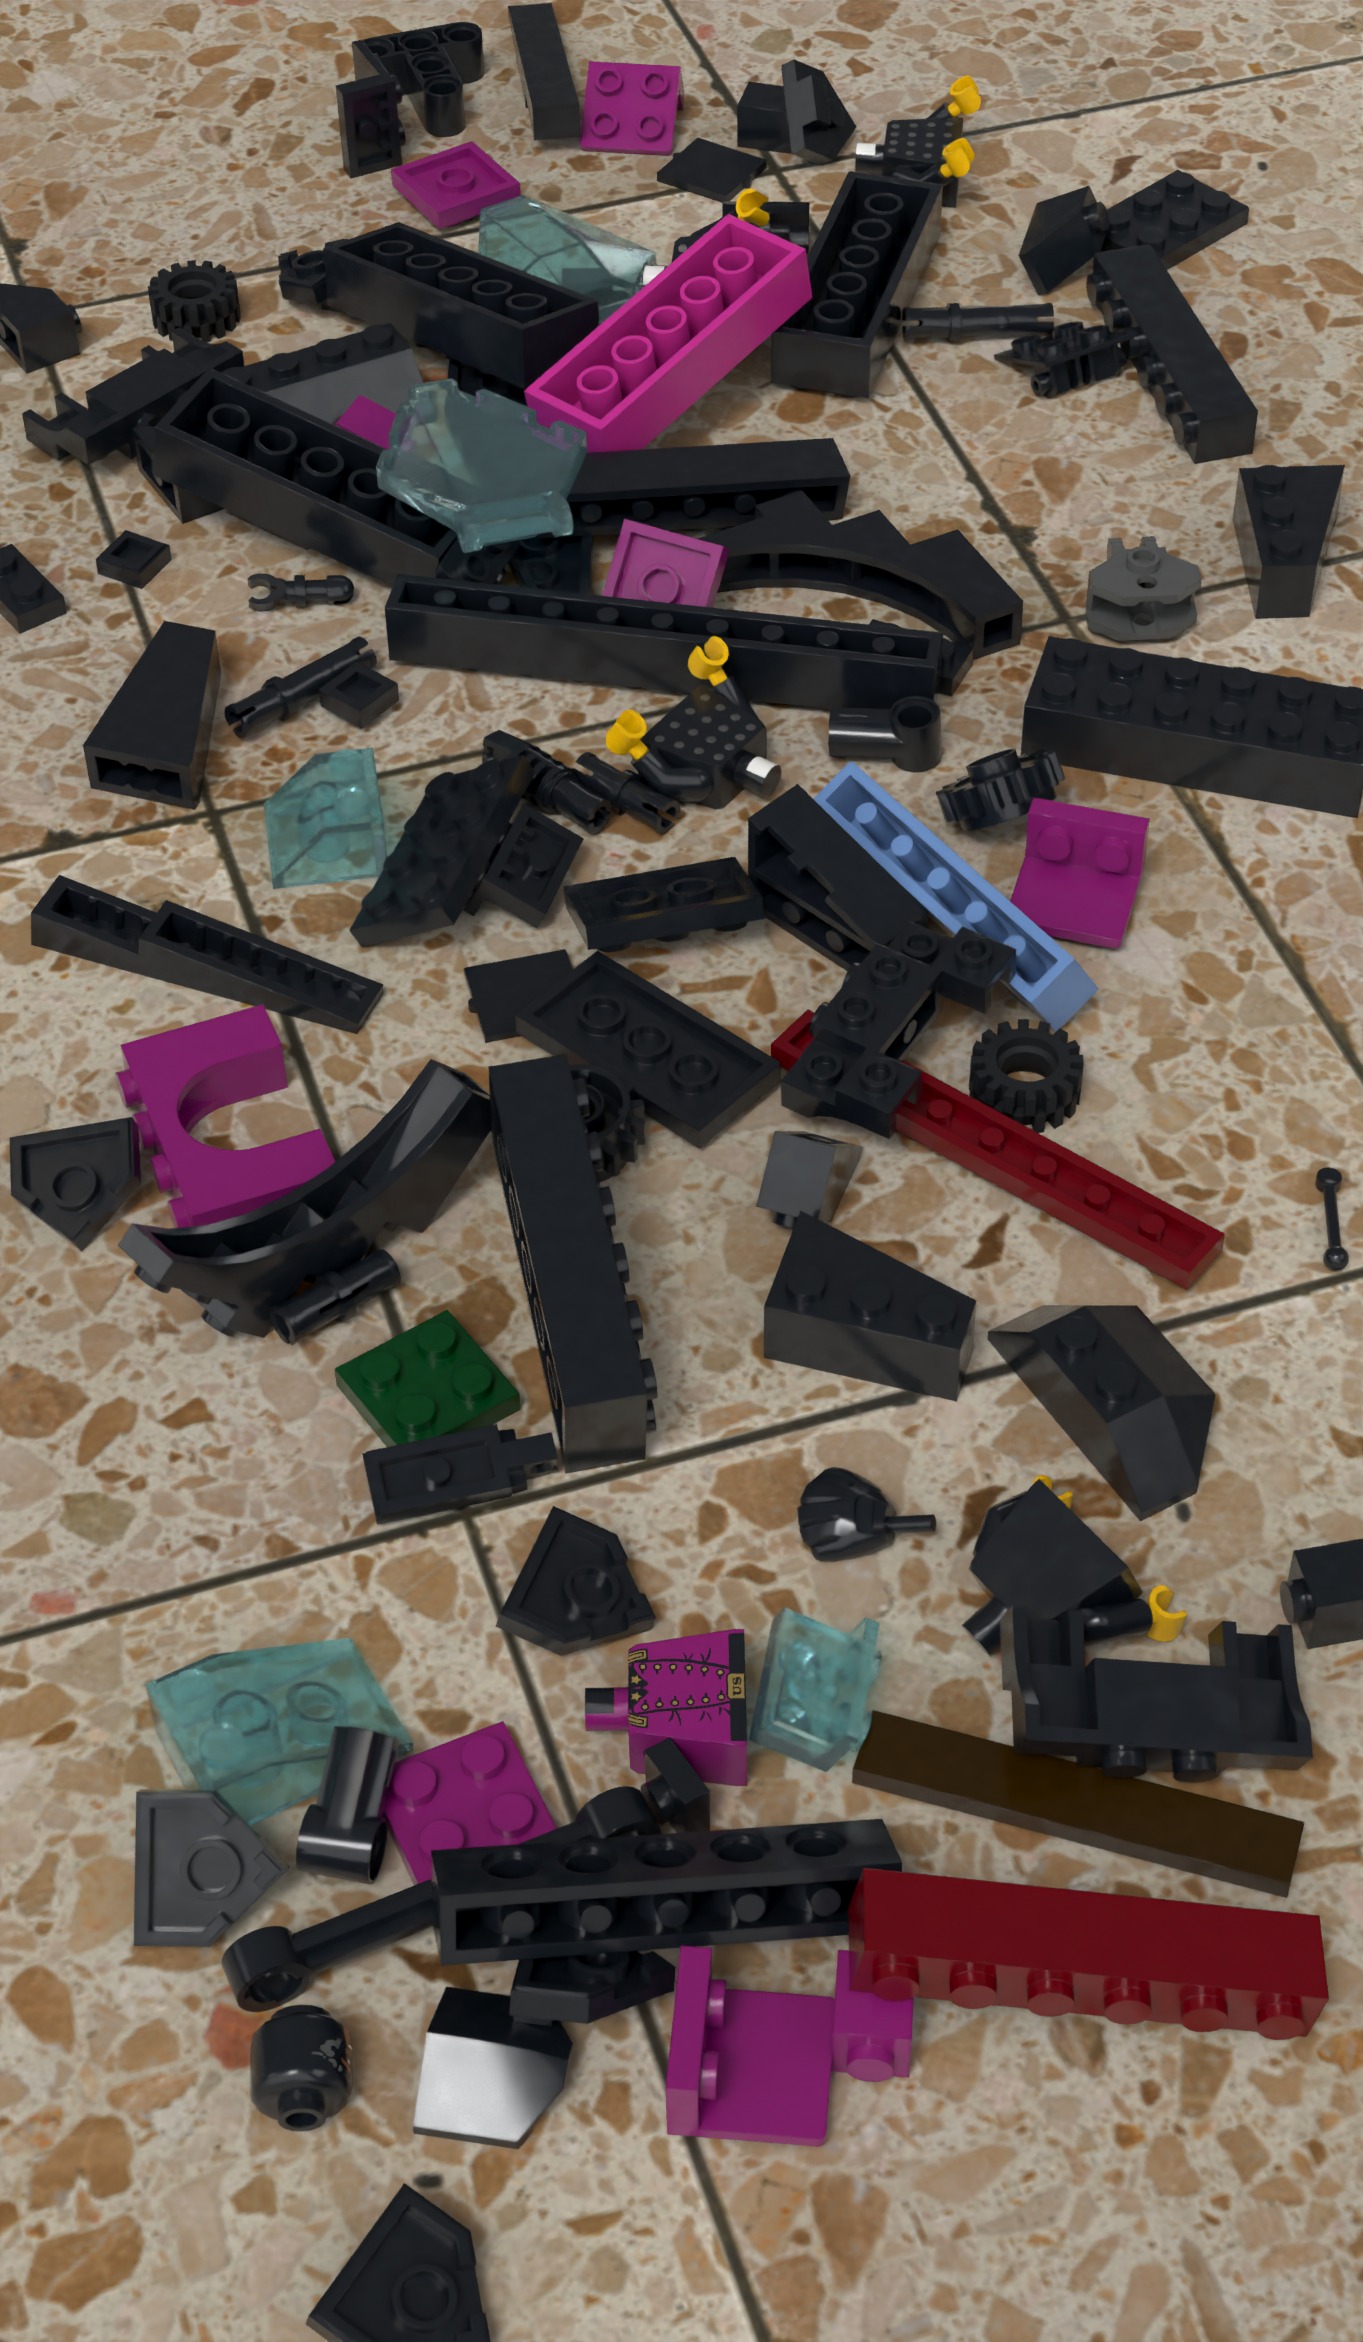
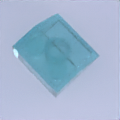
(327, 822)

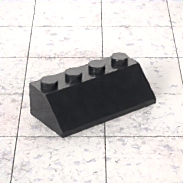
(337, 371)

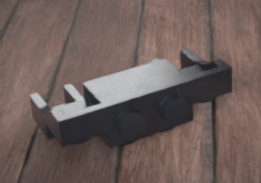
(128, 400)
(880, 1016)
(1154, 1713)

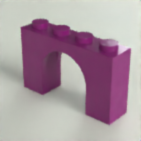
(189, 1074)

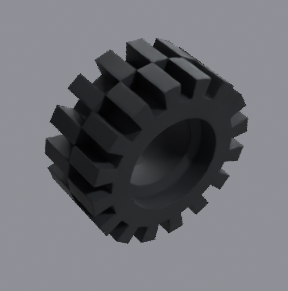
(194, 299)
(1029, 1052)

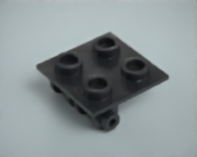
(1068, 357)

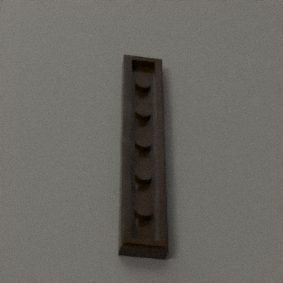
(1079, 1803)

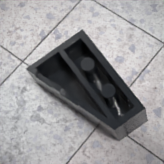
(1284, 533)
(866, 1315)

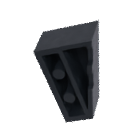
(824, 882)

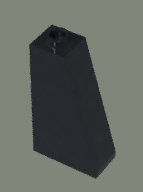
(160, 721)

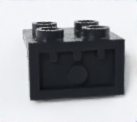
(369, 116)

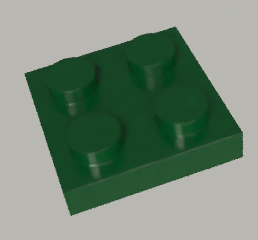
(427, 1384)

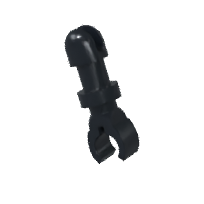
(334, 589)

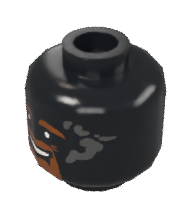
(301, 2067)

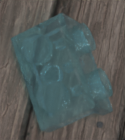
(815, 1689)

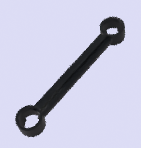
(276, 1965)

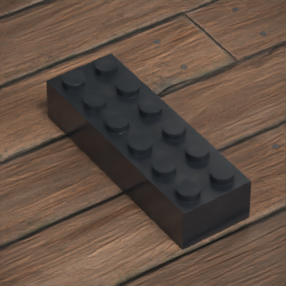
(860, 281)
(458, 302)
(294, 478)
(1198, 725)
(571, 1265)

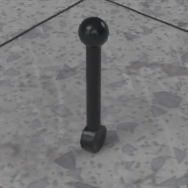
(1329, 1182)

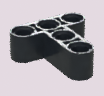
(432, 70)

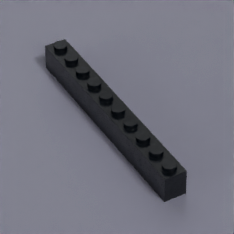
(651, 641)

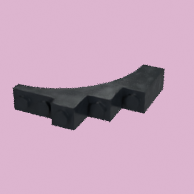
(868, 558)
(329, 1222)

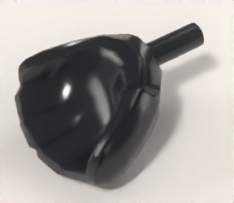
(851, 1517)

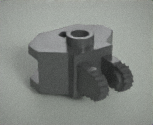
(1141, 593)

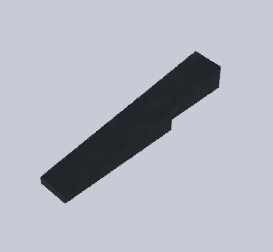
(544, 72)
(199, 955)

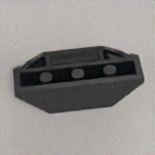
(1116, 1395)

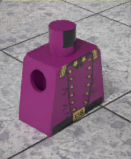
(683, 1692)

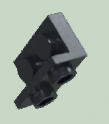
(526, 866)

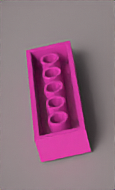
(675, 337)

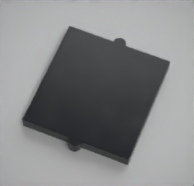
(711, 170)
(508, 986)

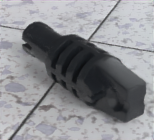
(554, 785)

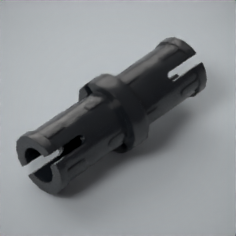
(627, 793)
(335, 1296)

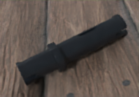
(977, 321)
(282, 696)

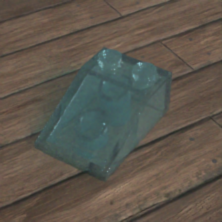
(265, 1720)

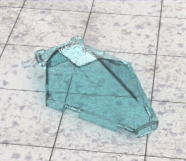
(564, 251)
(481, 464)

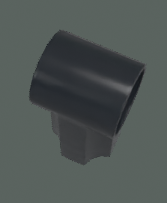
(905, 733)
(346, 1827)

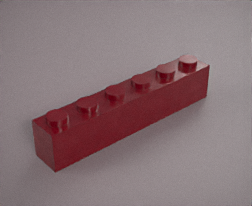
(1086, 1954)

